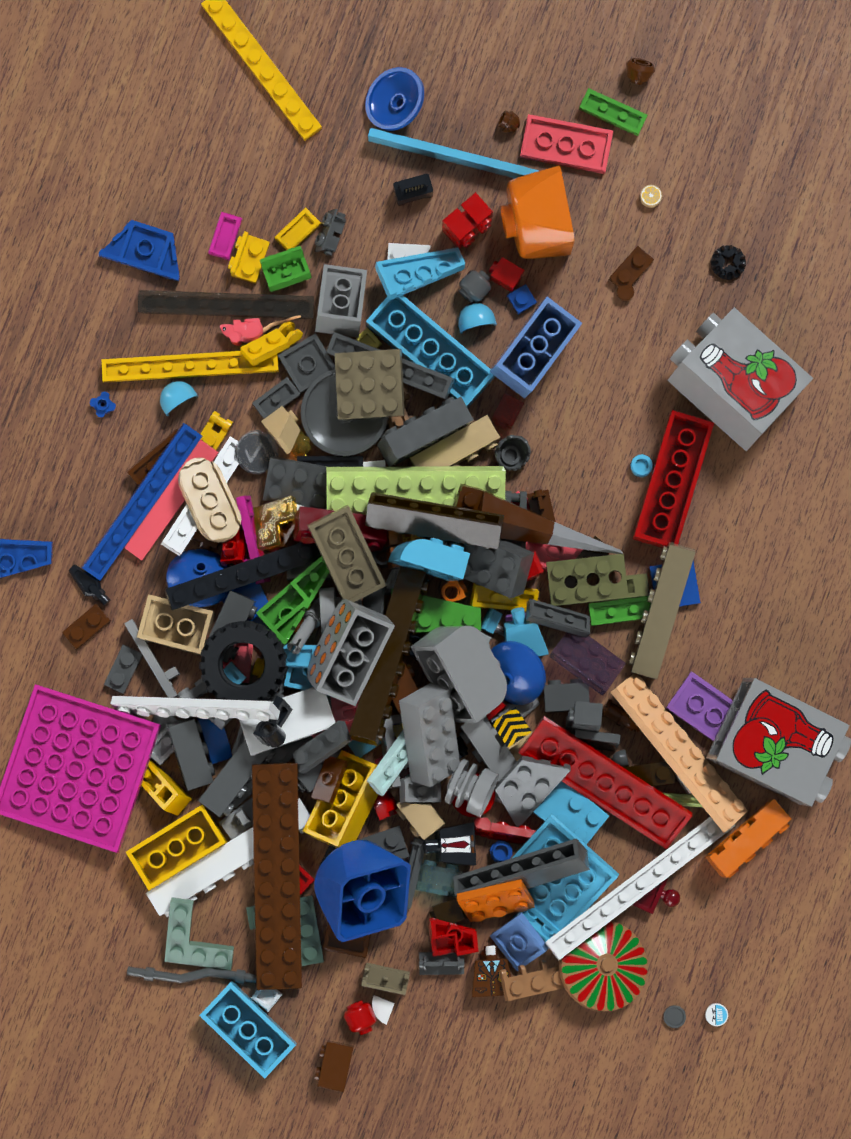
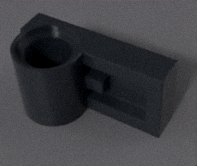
(270, 731)

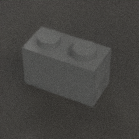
(561, 697)

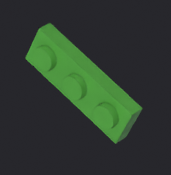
(613, 112)
(618, 610)

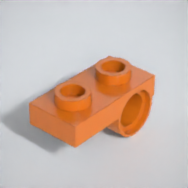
(460, 588)

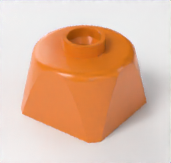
(538, 215)

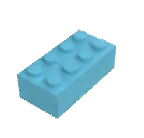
(248, 1029)

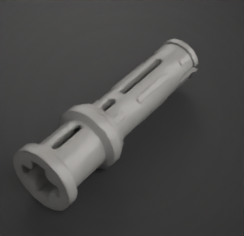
(311, 620)

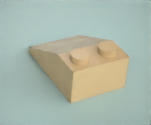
(178, 628)

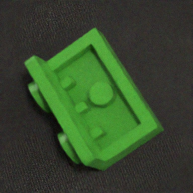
(285, 268)

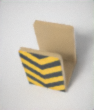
(512, 731)

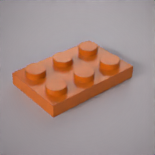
(495, 900)

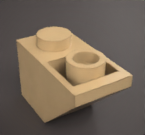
(422, 817)

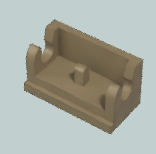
(385, 978)

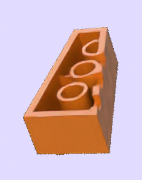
(748, 838)

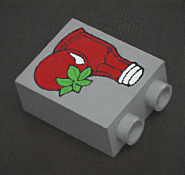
(737, 376)
(780, 742)

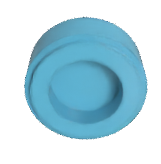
(641, 465)

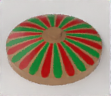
(605, 969)

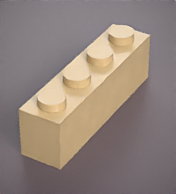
(460, 446)

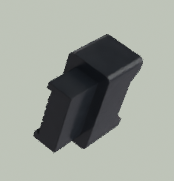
(413, 189)

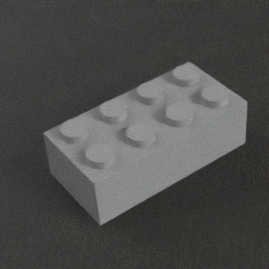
(429, 734)

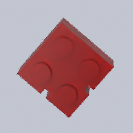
(465, 225)

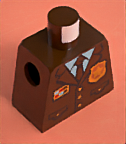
(486, 974)

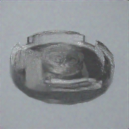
(255, 450)

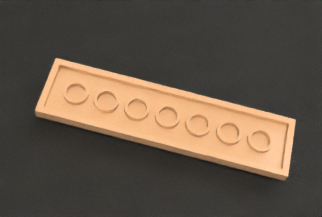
(679, 752)

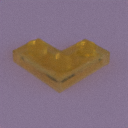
(267, 521)

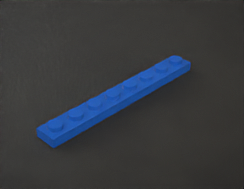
(141, 501)

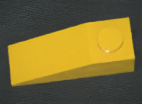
(164, 790)

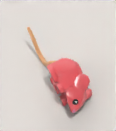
(248, 330)

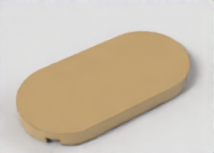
(209, 500)

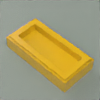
(297, 230)

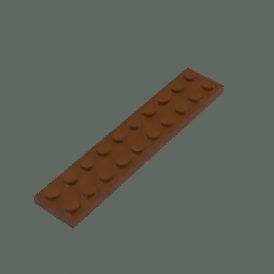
(276, 876)

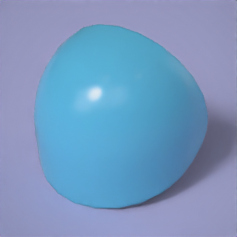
(475, 315)
(175, 394)

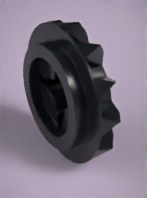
(728, 272)

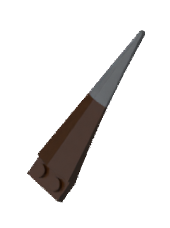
(526, 525)

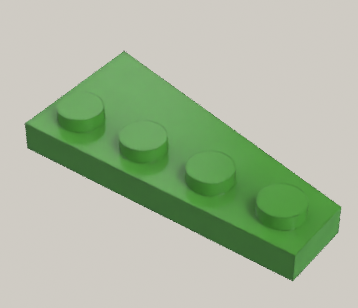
(446, 613)

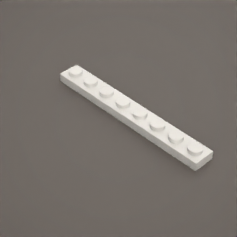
(196, 708)

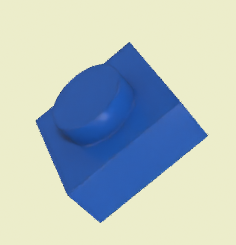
(521, 299)

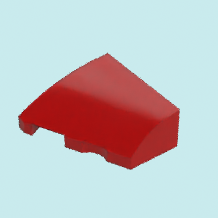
(451, 938)

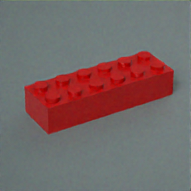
(673, 480)

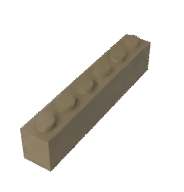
(662, 611)

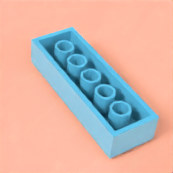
(427, 344)

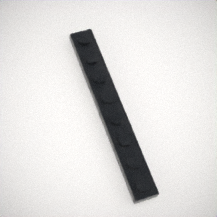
(241, 574)

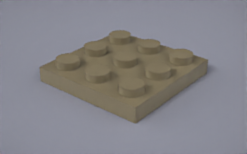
(369, 384)

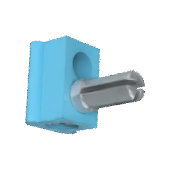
(491, 621)

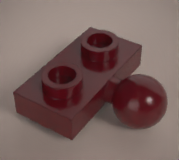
(649, 901)

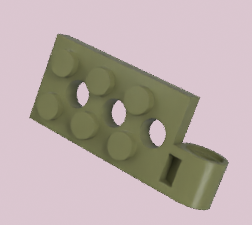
(628, 587)

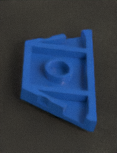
(144, 249)

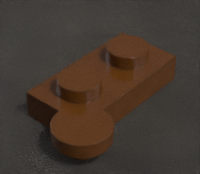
(629, 272)

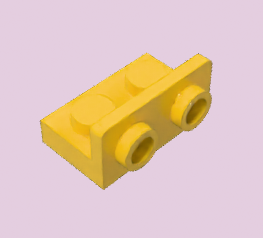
(247, 260)

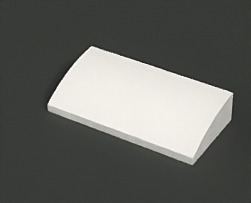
(309, 717)

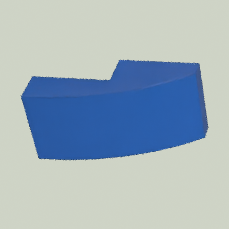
(216, 741)

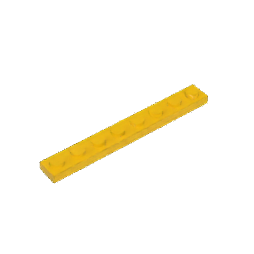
(262, 67)
(183, 366)

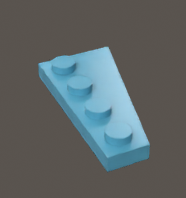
(415, 271)

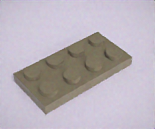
(346, 554)

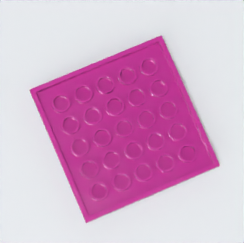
(77, 768)

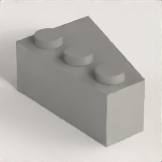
(488, 746)

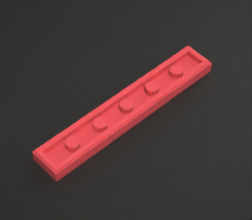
(164, 508)

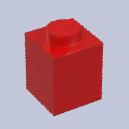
(506, 274)

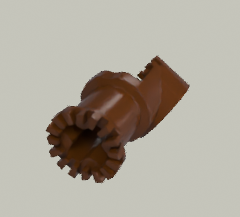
(619, 716)

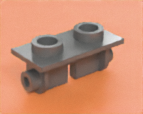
(331, 224)
(440, 965)

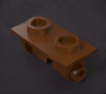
(541, 504)

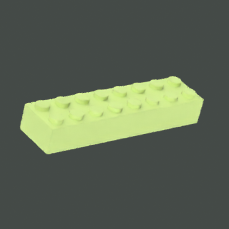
(425, 483)

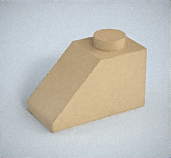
(282, 428)

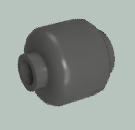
(475, 286)

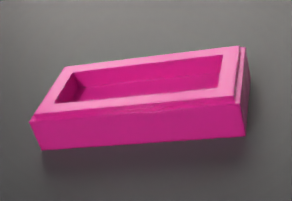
(225, 236)

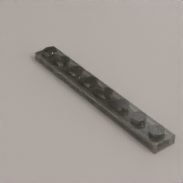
(225, 304)

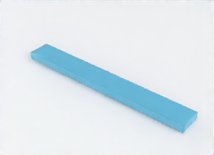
(448, 154)

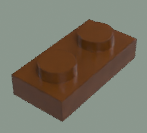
(86, 626)

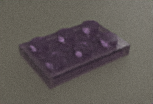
(588, 661)

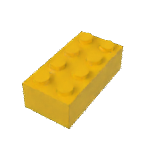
(354, 800)
(176, 847)

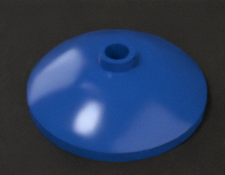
(388, 93)
(186, 568)
(523, 670)

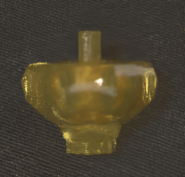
(301, 445)

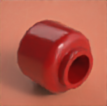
(360, 1017)

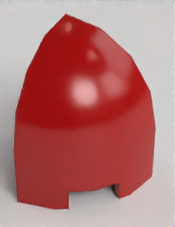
(385, 805)

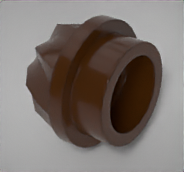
(509, 121)

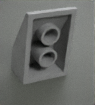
(341, 300)

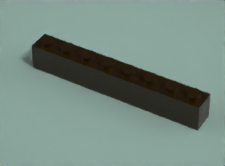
(382, 685)

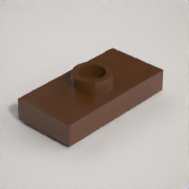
(329, 780)

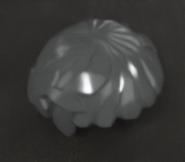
(512, 452)

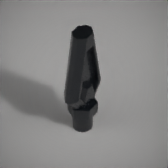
(89, 584)

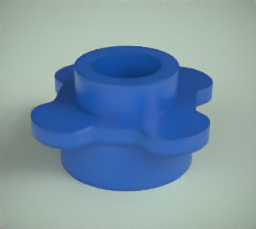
(103, 398)

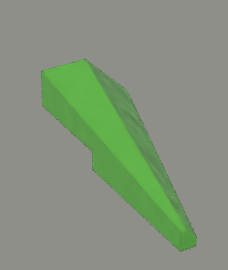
(288, 606)

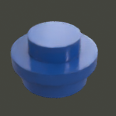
(501, 851)

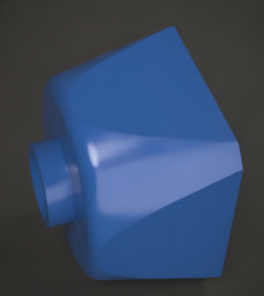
(362, 889)

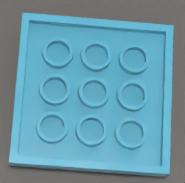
(566, 898)

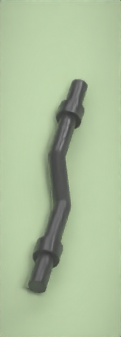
(150, 974)

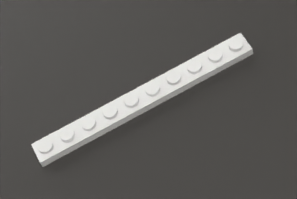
(634, 888)

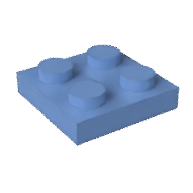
(519, 941)

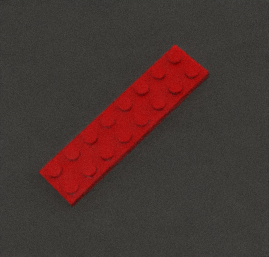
(608, 783)

